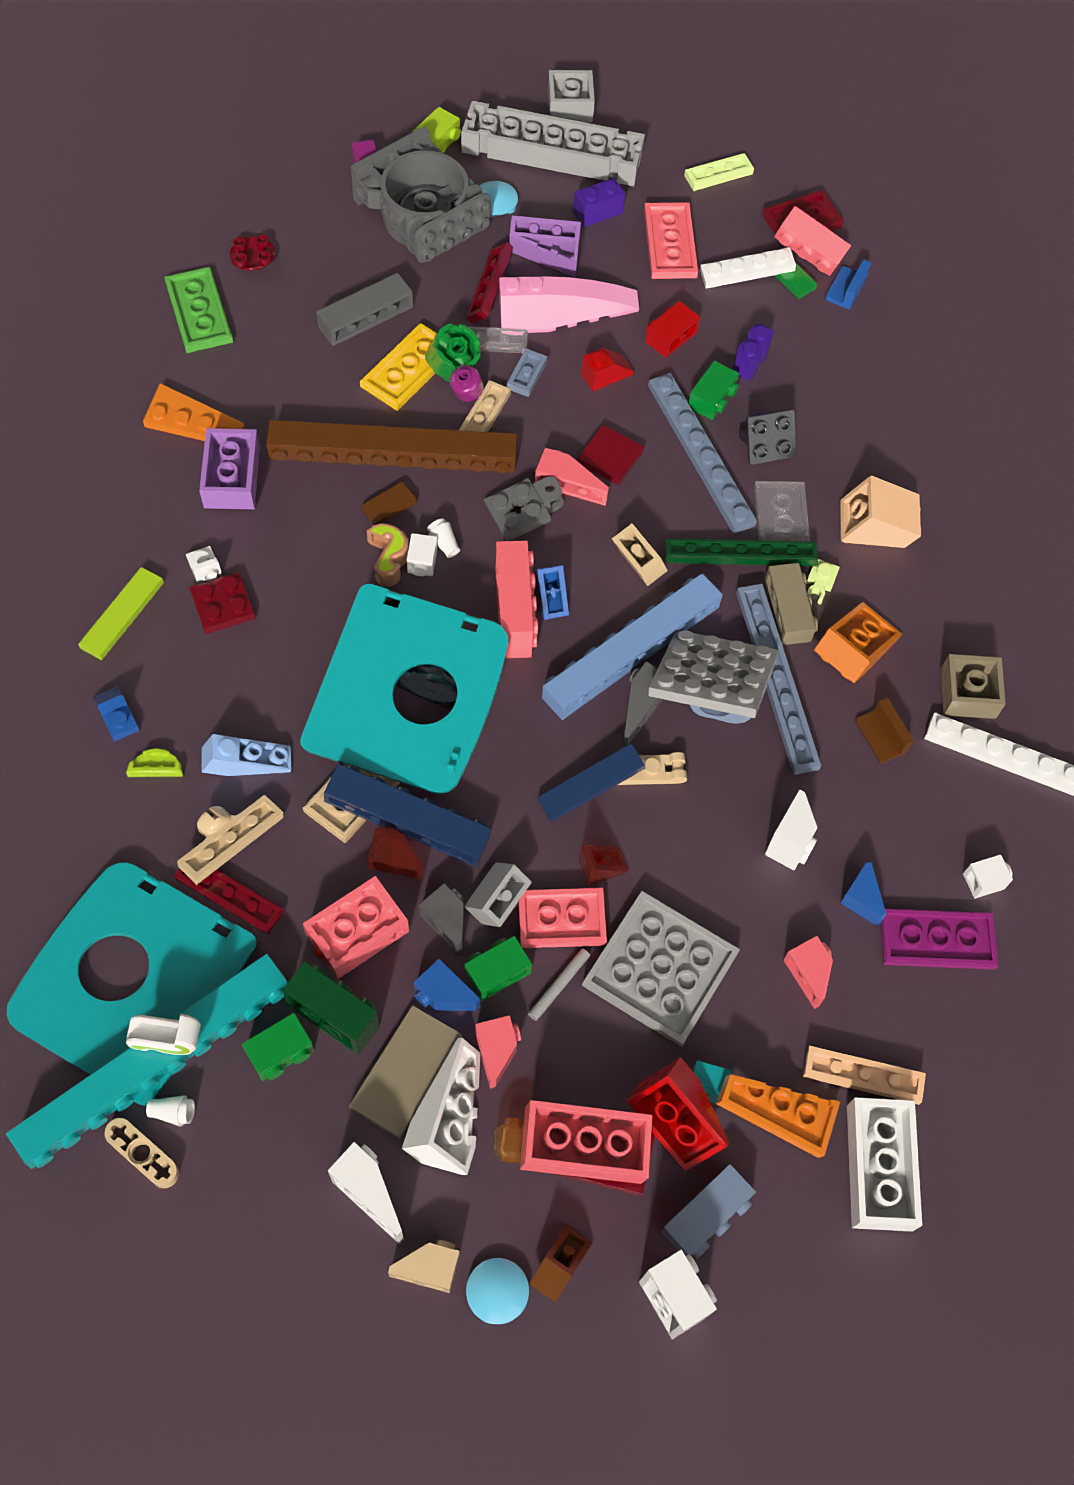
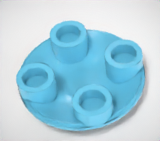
(502, 195)
(497, 1291)

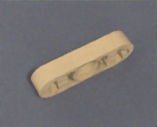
(164, 1161)

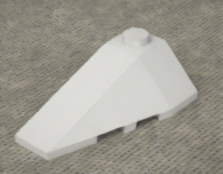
(443, 1122)

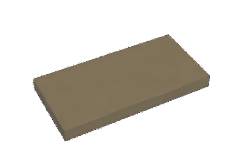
(404, 1072)

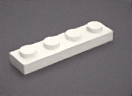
(747, 267)

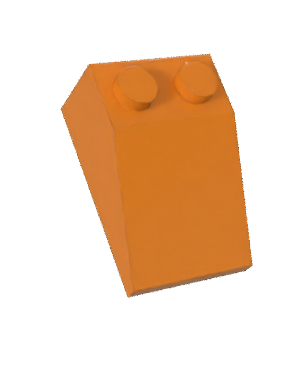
(857, 642)

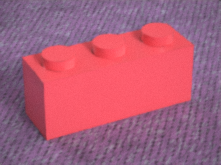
(812, 241)

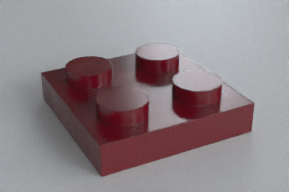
(222, 603)

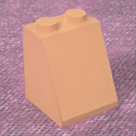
(880, 514)

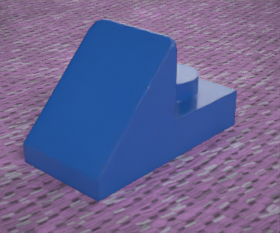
(116, 713)

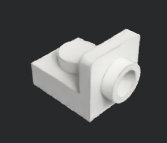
(204, 564)

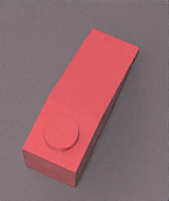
(571, 476)

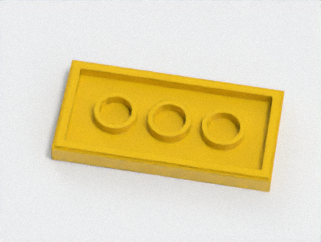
(402, 370)

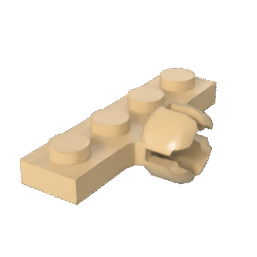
(227, 836)

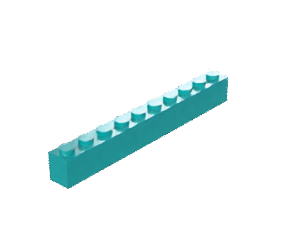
(138, 1071)

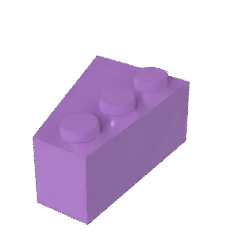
(547, 242)

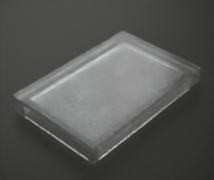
(781, 511)

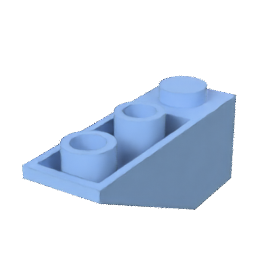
(244, 757)

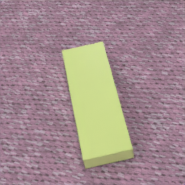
(719, 171)

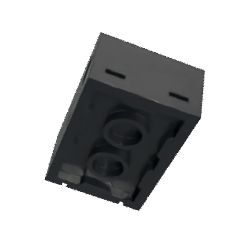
(431, 684)

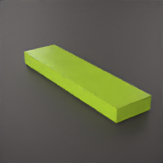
(121, 613)

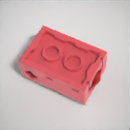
(356, 927)

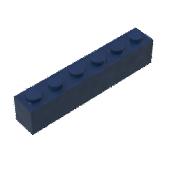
(408, 814)

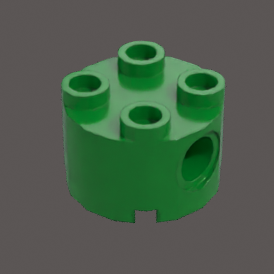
(452, 348)

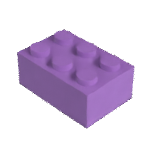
(230, 468)

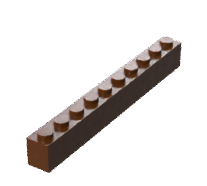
(391, 446)

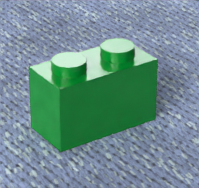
(713, 390)
(497, 967)
(278, 1048)

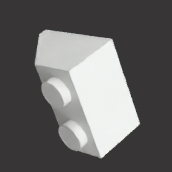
(794, 836)

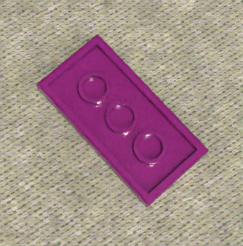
(939, 939)

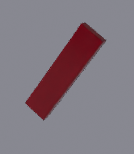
(236, 899)

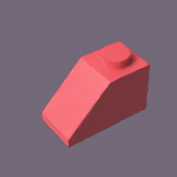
(811, 968)
(497, 1046)

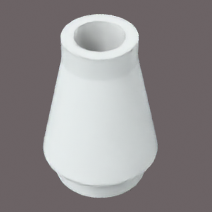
(445, 537)
(174, 1110)

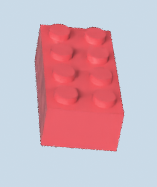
(516, 597)
(586, 1142)

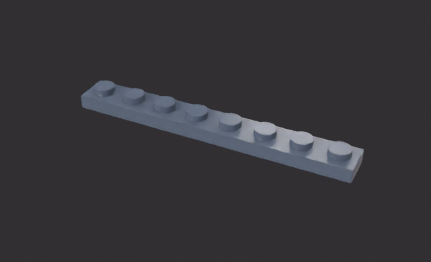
(702, 454)
(781, 686)

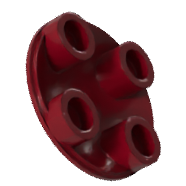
(252, 252)

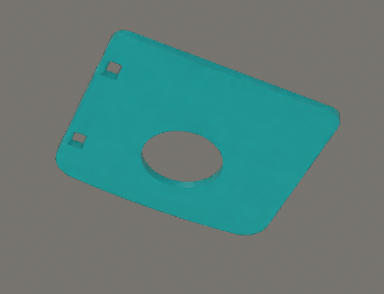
(355, 705)
(183, 957)

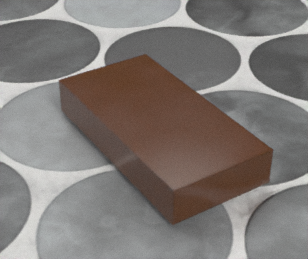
(388, 504)

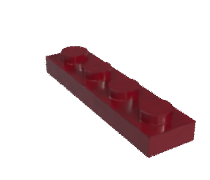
(489, 282)

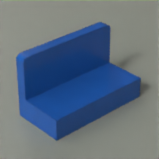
(848, 285)

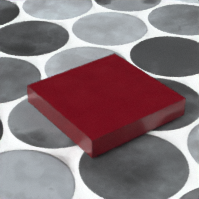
(610, 455)

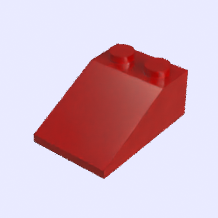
(680, 1114)

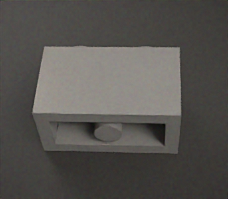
(497, 894)

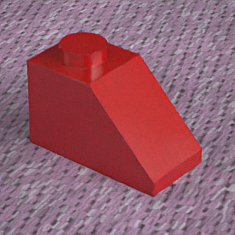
(604, 368)

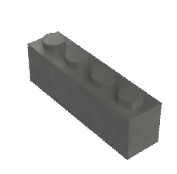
(364, 309)

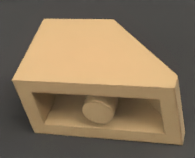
(429, 1266)

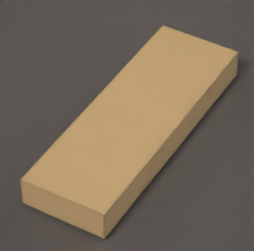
(486, 408)

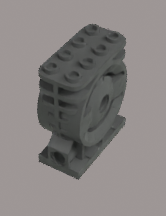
(433, 191)

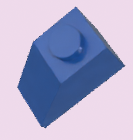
(444, 990)

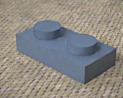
(527, 372)

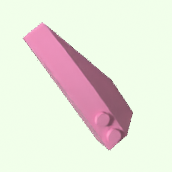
(558, 301)

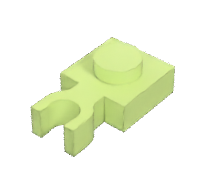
(822, 578)

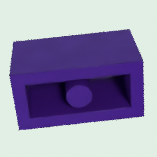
(598, 202)

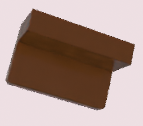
(885, 732)

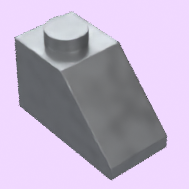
(445, 913)

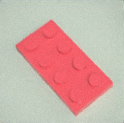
(670, 240)

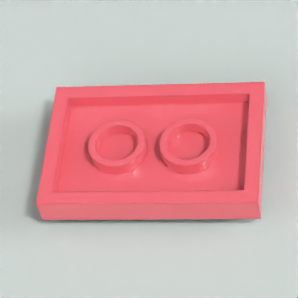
(562, 918)

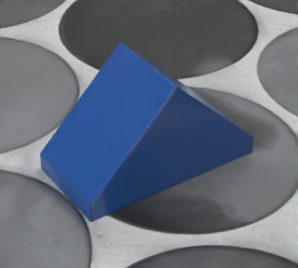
(551, 591)
(865, 896)

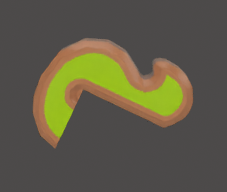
(394, 553)

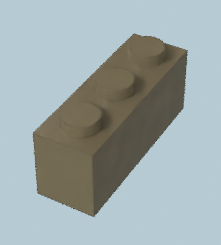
(790, 604)

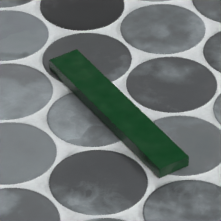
(740, 552)

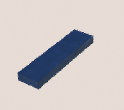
(591, 783)

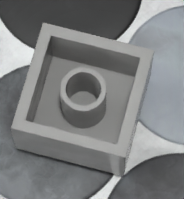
(571, 94)

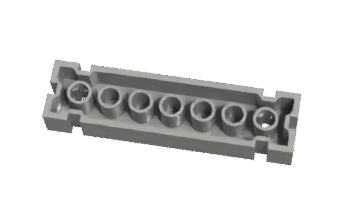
(552, 143)

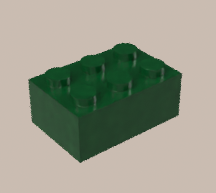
(332, 1007)

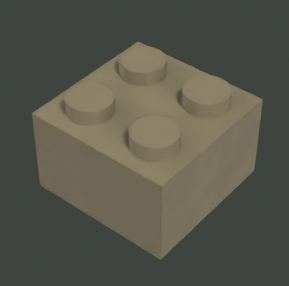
(972, 686)

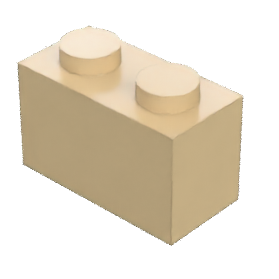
(639, 554)

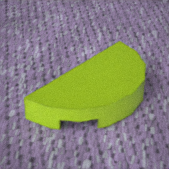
(155, 763)

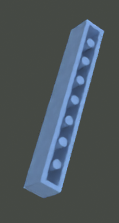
(630, 646)

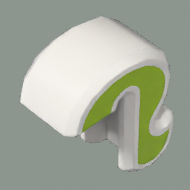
(164, 1034)

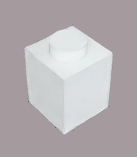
(422, 555)
(988, 876)

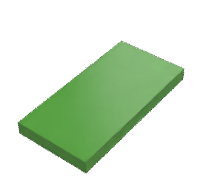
(198, 310)

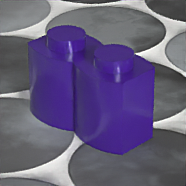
(753, 351)

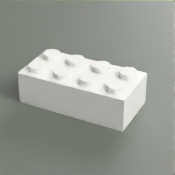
(883, 1164)

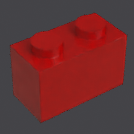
(672, 329)

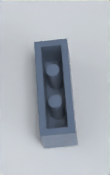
(709, 1213)

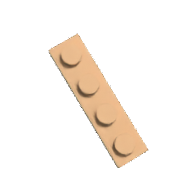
(864, 1075)

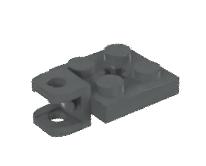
(534, 502)

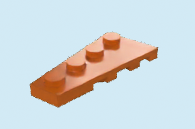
(185, 416)
(787, 1114)

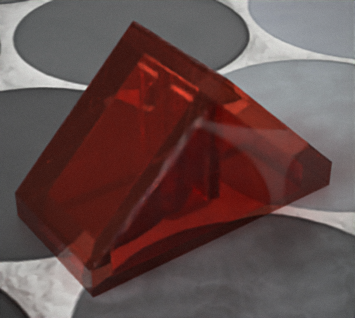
(601, 863)

